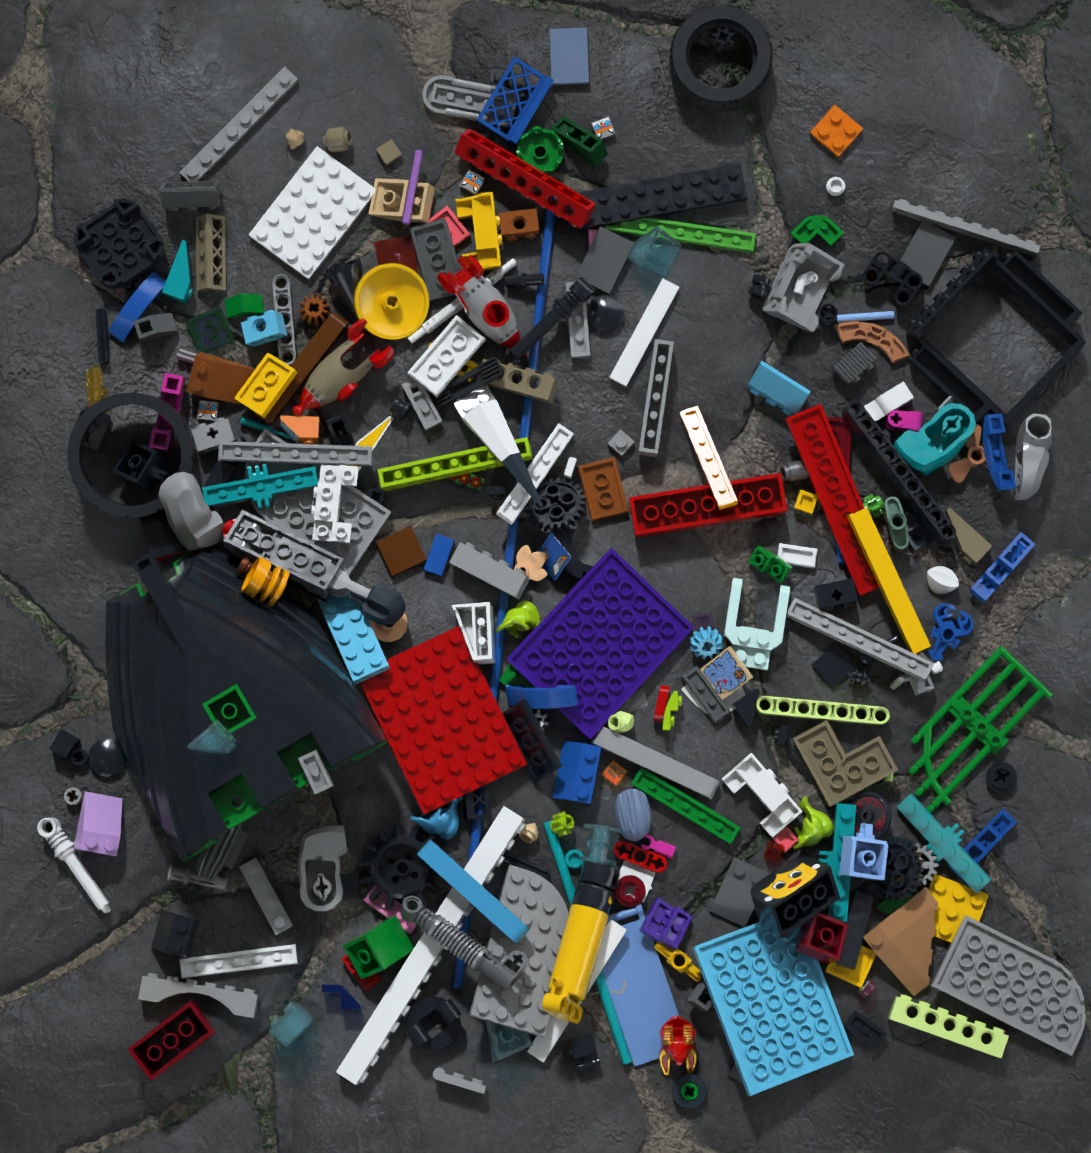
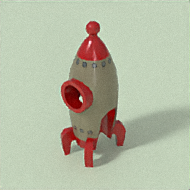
(333, 381)

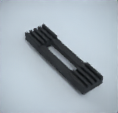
(490, 370)

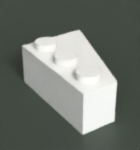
(478, 629)

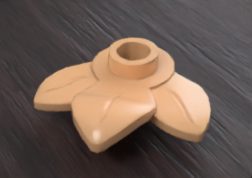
(532, 563)

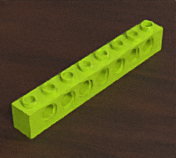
(445, 466)

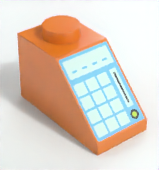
(301, 428)

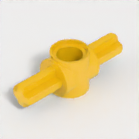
(690, 969)

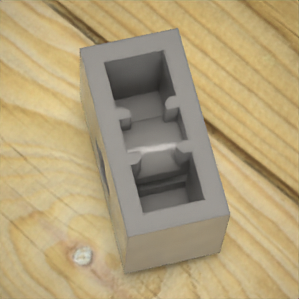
(203, 438)

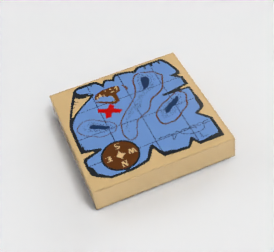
(726, 673)

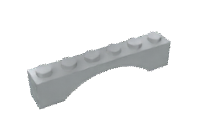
(238, 1002)

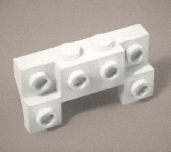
(328, 502)
(767, 789)

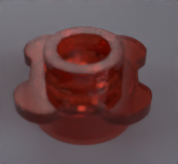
(768, 854)

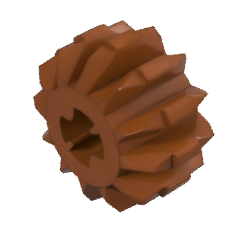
(312, 315)

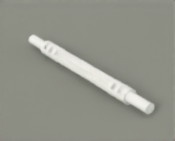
(455, 306)

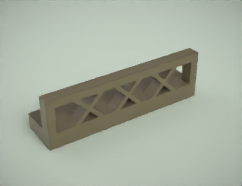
(206, 252)

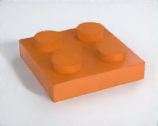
(836, 131)

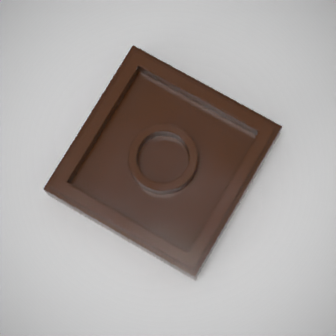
(401, 551)

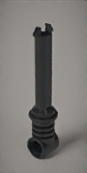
(562, 308)

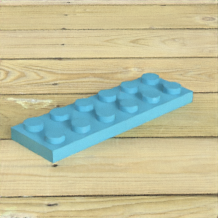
(354, 637)

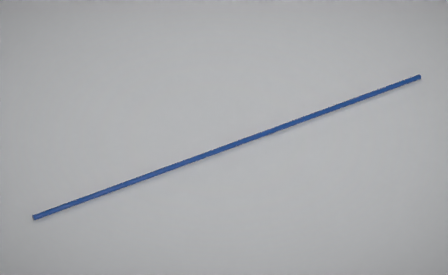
(510, 551)

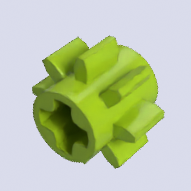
(562, 824)

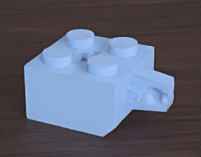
(864, 855)

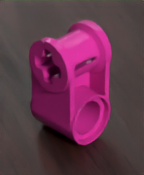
(906, 420)

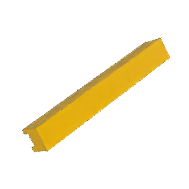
(888, 581)

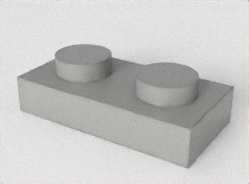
(316, 771)

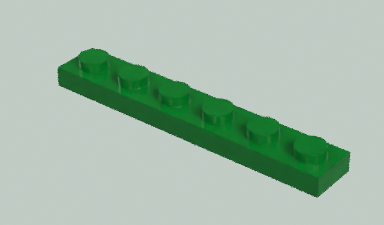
(685, 805)

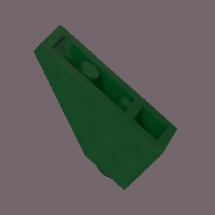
(581, 141)

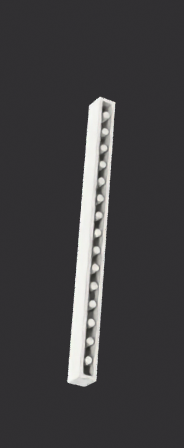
(427, 952)

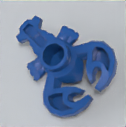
(946, 630)

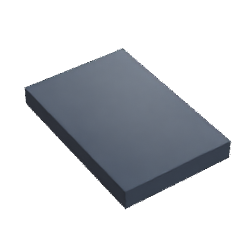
(569, 56)

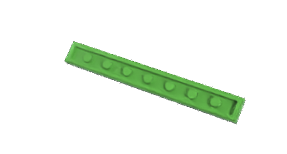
(690, 233)

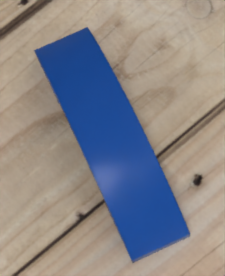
(136, 306)
(994, 452)
(543, 697)

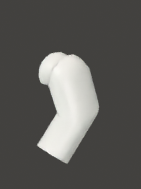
(804, 279)

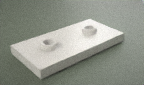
(446, 356)

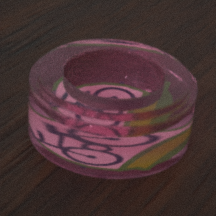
(867, 988)

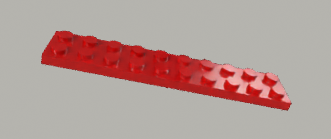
(833, 488)

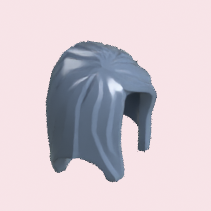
(632, 814)

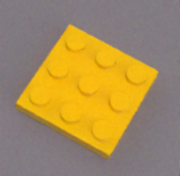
(953, 903)

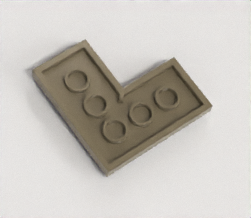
(842, 773)

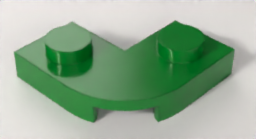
(817, 225)

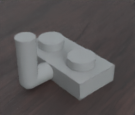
(918, 685)

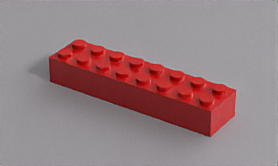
(698, 508)

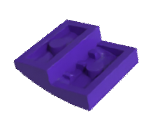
(665, 923)

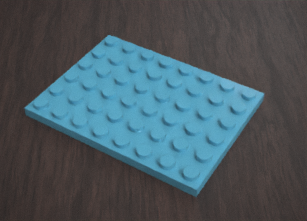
(771, 1006)

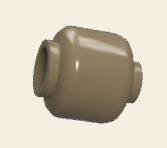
(337, 139)

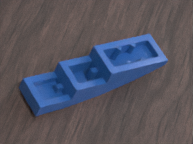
(1002, 567)
(988, 837)

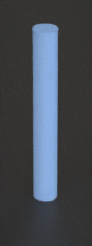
(865, 316)

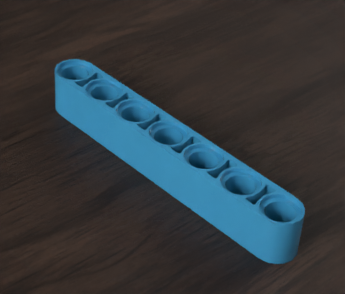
(473, 891)

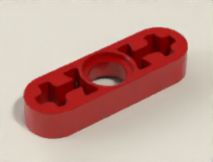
(651, 866)

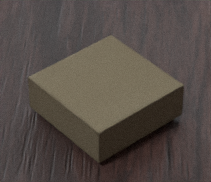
(389, 152)

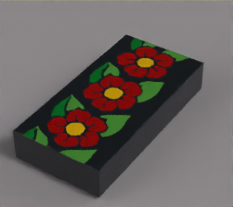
(471, 481)

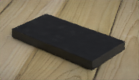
(532, 741)

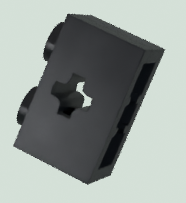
(825, 592)

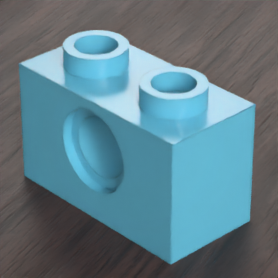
(274, 328)

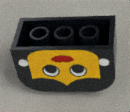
(793, 895)

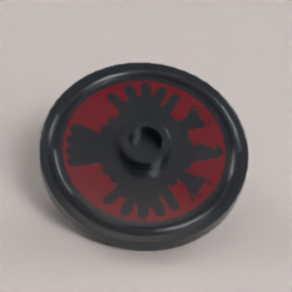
(873, 810)

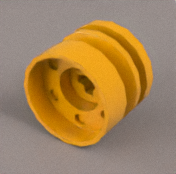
(264, 581)

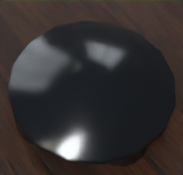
(605, 313)
(107, 757)

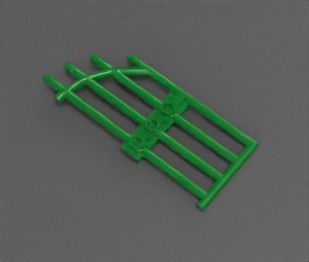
(975, 722)

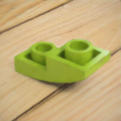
(672, 706)

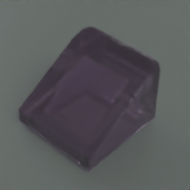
(703, 621)

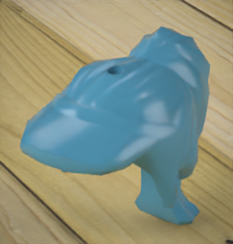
(442, 822)

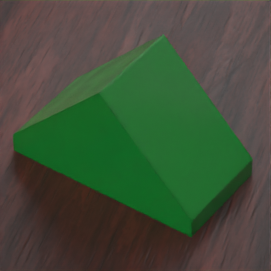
(244, 305)

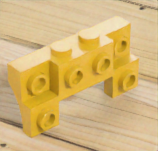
(485, 228)

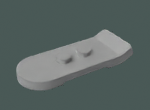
(465, 99)

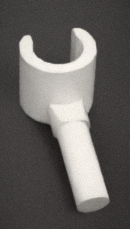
(937, 666)

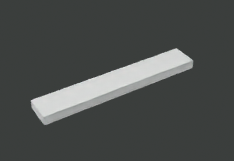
(644, 332)
(537, 470)
(238, 961)

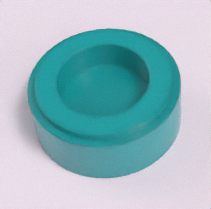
(572, 859)

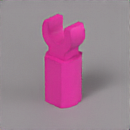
(660, 847)

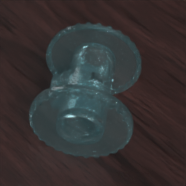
(599, 844)

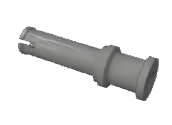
(188, 876)

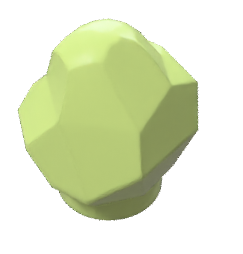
(621, 722)

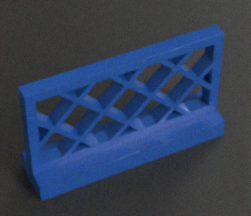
(529, 108)

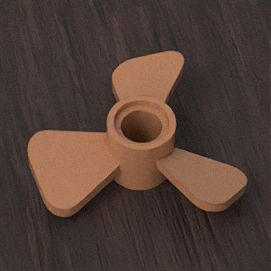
(960, 469)

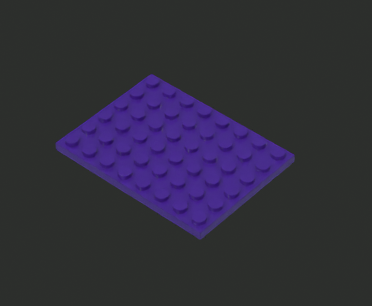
(601, 640)

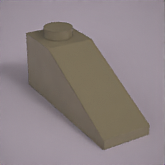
(969, 542)

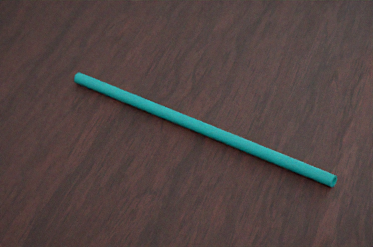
(600, 981)

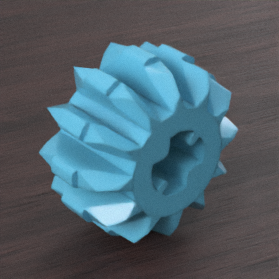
(706, 649)

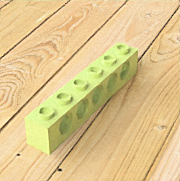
(994, 1047)

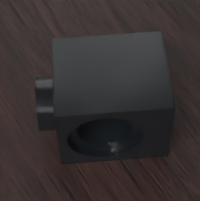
(64, 744)

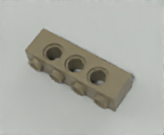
(544, 392)

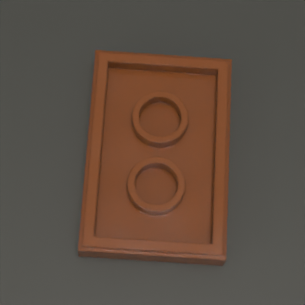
(603, 489)

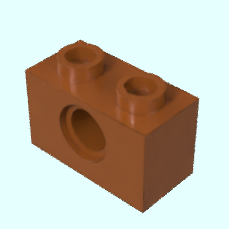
(527, 217)

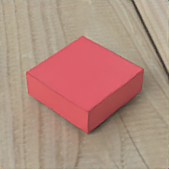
(786, 838)

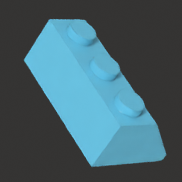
(778, 389)

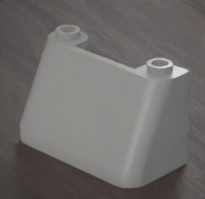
(797, 308)

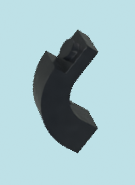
(574, 567)

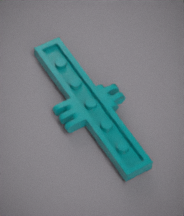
(260, 486)
(843, 826)
(944, 843)

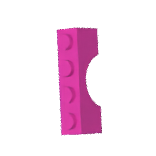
(163, 432)

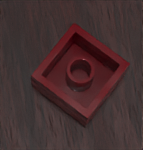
(822, 938)

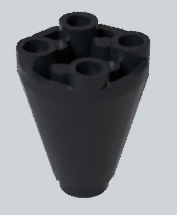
(345, 280)

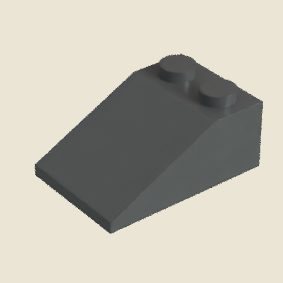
(734, 895)

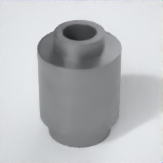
(793, 471)

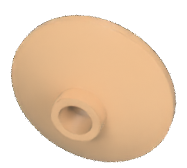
(392, 633)

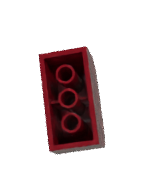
(172, 1041)

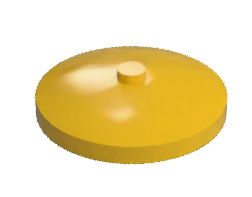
(391, 301)

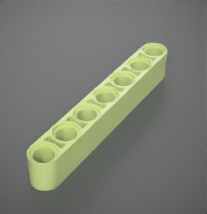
(831, 710)

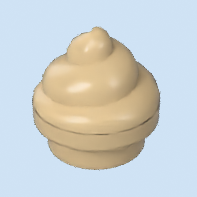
(295, 138)
(529, 833)

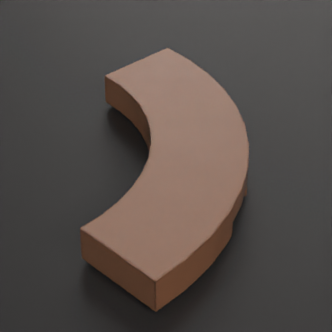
(874, 335)

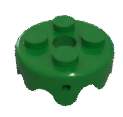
(541, 138)

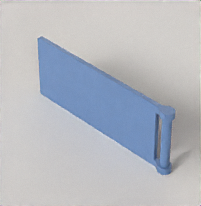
(647, 996)

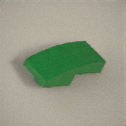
(770, 563)

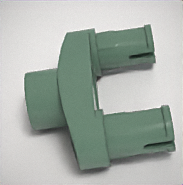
(898, 534)

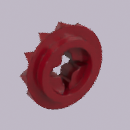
(639, 893)

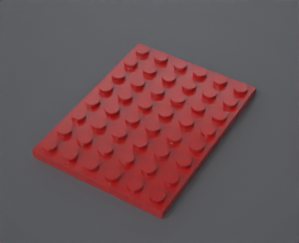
(442, 721)

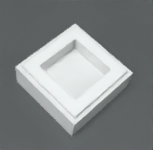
(570, 468)

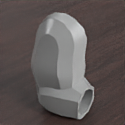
(1031, 455)
(189, 513)
(320, 867)

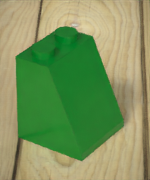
(378, 947)

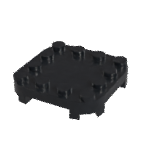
(119, 243)

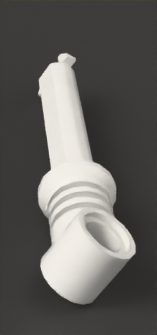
(65, 851)

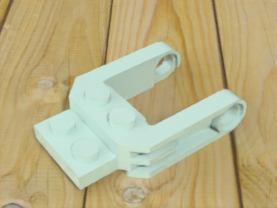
(754, 644)

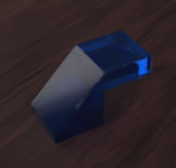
(347, 999)

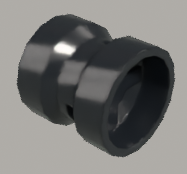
(759, 287)
(830, 313)

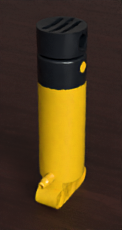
(581, 941)

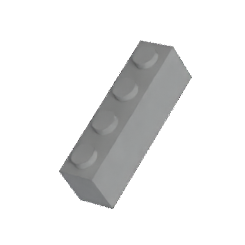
(490, 571)

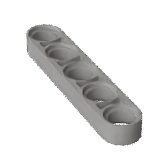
(285, 311)

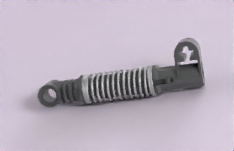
(463, 946)

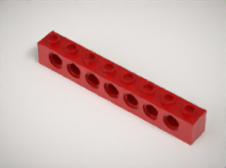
(534, 178)

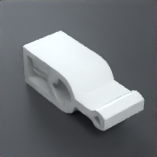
(889, 401)

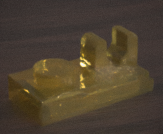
(94, 379)

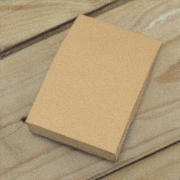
(391, 197)

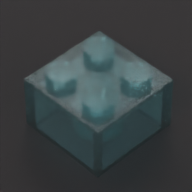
(291, 1024)

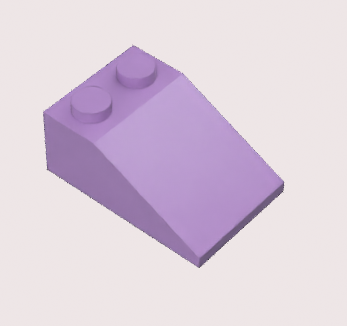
(99, 824)

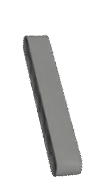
(655, 762)

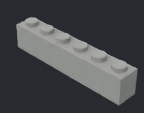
(656, 398)

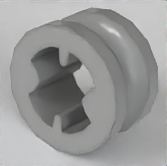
(78, 793)

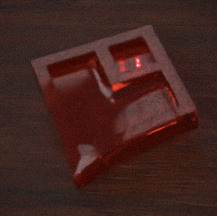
(397, 251)

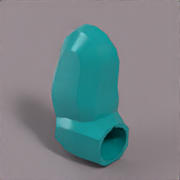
(937, 440)

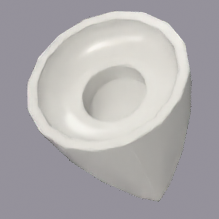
(942, 580)

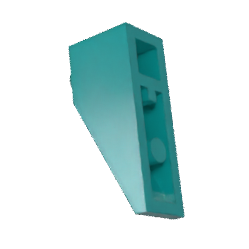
(179, 281)

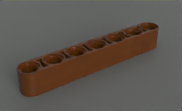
(307, 362)

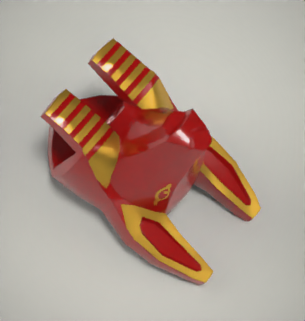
(677, 1044)

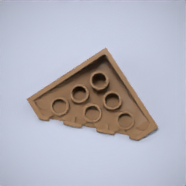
(906, 939)

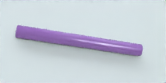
(412, 187)

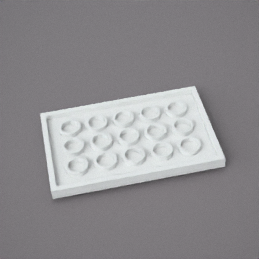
(312, 213)

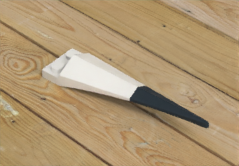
(487, 421)

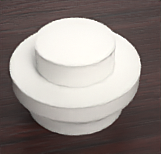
(835, 186)

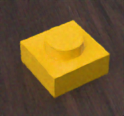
(806, 502)

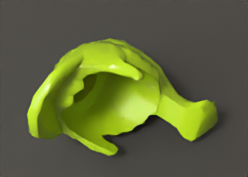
(522, 618)
(814, 826)

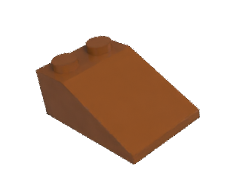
(217, 377)

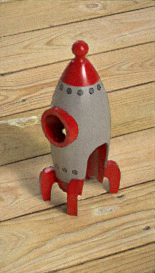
(482, 302)

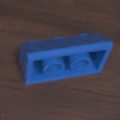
(578, 775)

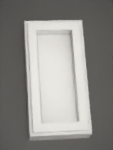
(797, 555)

